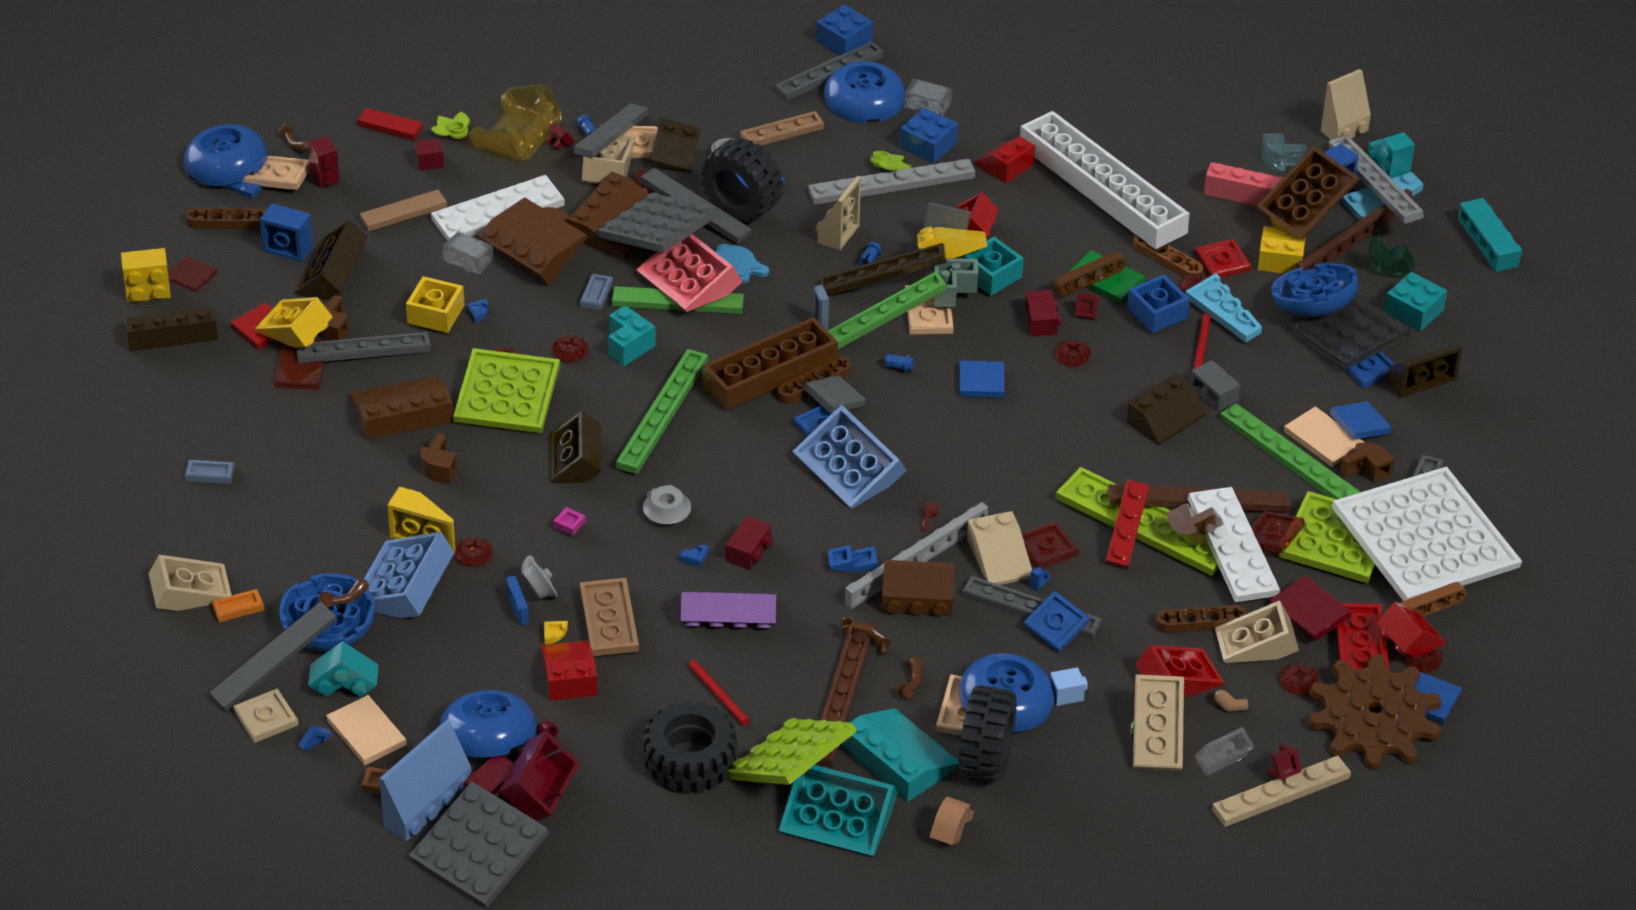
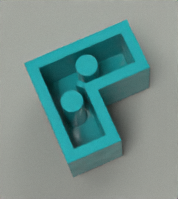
(1393, 154)
(629, 335)
(344, 668)

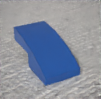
(853, 561)

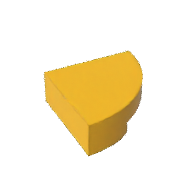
(554, 631)

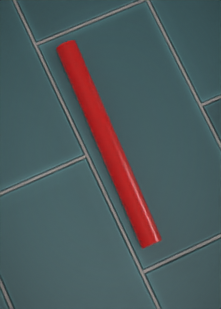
(1202, 340)
(719, 693)

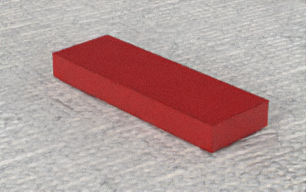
(390, 124)

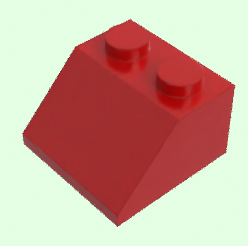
(1008, 159)
(982, 213)
(1409, 631)

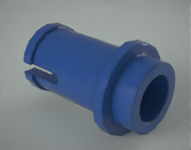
(585, 124)
(871, 251)
(899, 362)

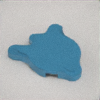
(742, 261)

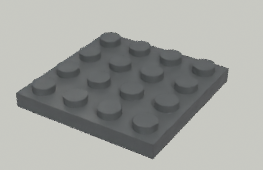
(658, 222)
(479, 844)

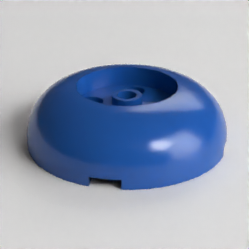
(864, 92)
(224, 155)
(1315, 290)
(349, 626)
(1016, 674)
(491, 722)

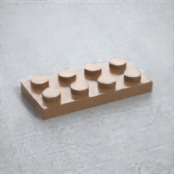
(609, 617)

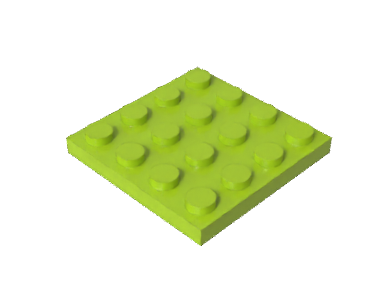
(507, 390)
(1328, 542)
(791, 751)

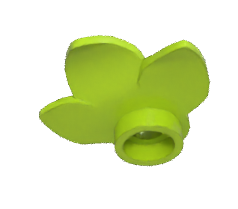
(455, 128)
(888, 161)

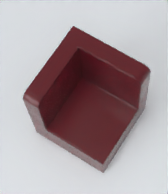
(429, 154)
(1285, 763)

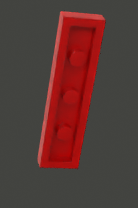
(1127, 524)

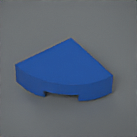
(478, 310)
(694, 556)
(1039, 578)
(314, 736)

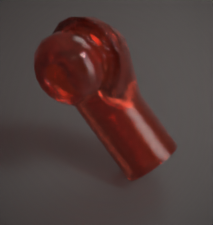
(1190, 281)

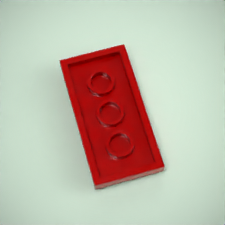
(1361, 635)

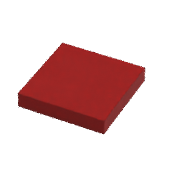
(1222, 258)
(248, 322)

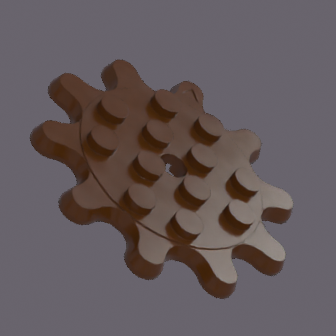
(1374, 734)

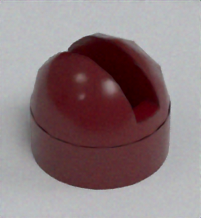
(547, 726)

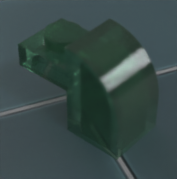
(1393, 262)

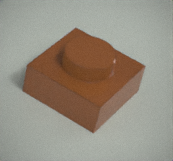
(371, 781)

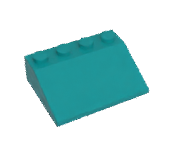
(899, 752)
(839, 809)

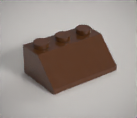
(918, 587)

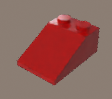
(1181, 662)
(570, 670)

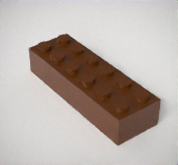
(768, 363)

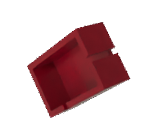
(539, 781)

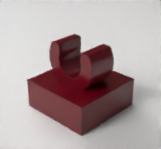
(560, 136)
(1086, 305)

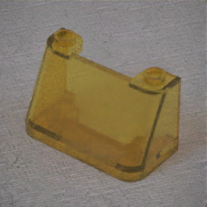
(523, 126)

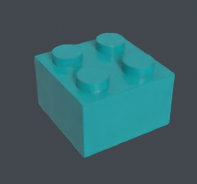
(996, 266)
(1415, 301)

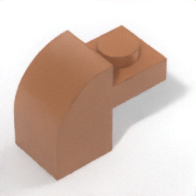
(951, 820)

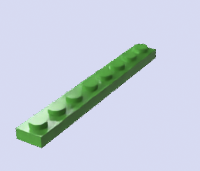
(661, 412)
(1286, 453)

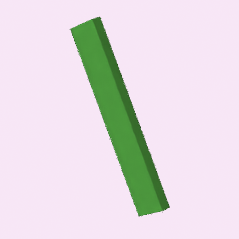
(656, 299)
(888, 309)

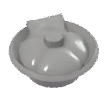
(666, 505)
(538, 578)

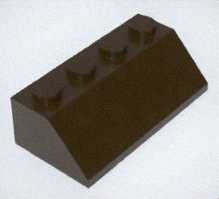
(332, 262)
(171, 328)

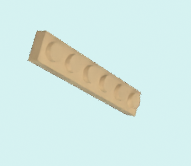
(1281, 791)

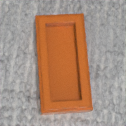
(237, 605)

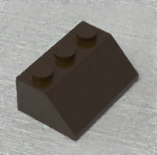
(1425, 371)
(1165, 409)
(576, 450)

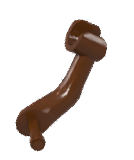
(286, 131)
(357, 590)
(849, 626)
(906, 689)

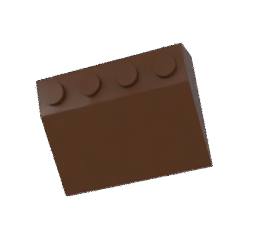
(1306, 193)
(604, 204)
(533, 239)
(403, 407)

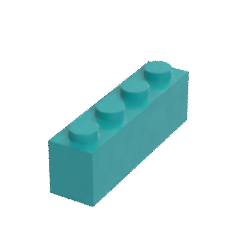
(1489, 234)

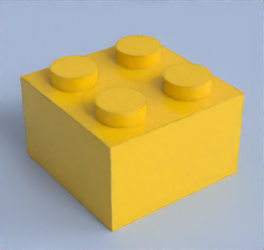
(145, 275)
(435, 304)

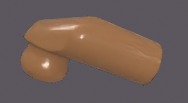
(1228, 703)

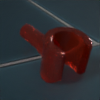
(931, 510)

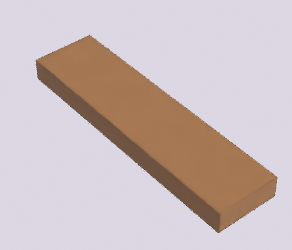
(783, 129)
(403, 210)

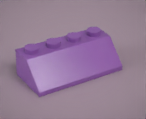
(728, 607)

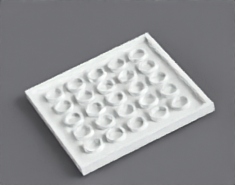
(1426, 533)

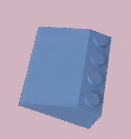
(849, 458)
(407, 573)
(424, 782)

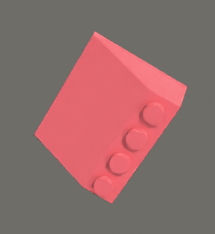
(691, 274)

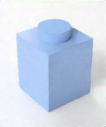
(1068, 686)

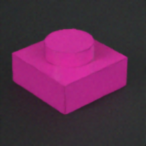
(569, 521)

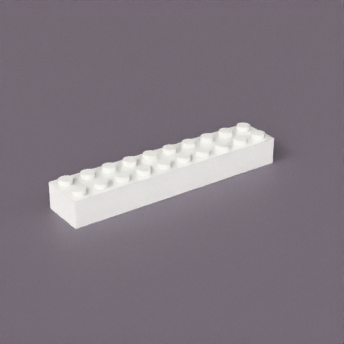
(1106, 180)

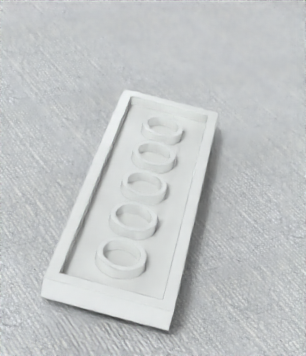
(476, 213)
(1235, 546)

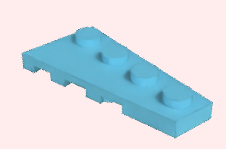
(1365, 201)
(1218, 302)

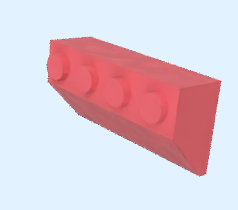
(1238, 184)

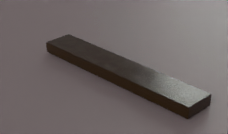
(884, 269)

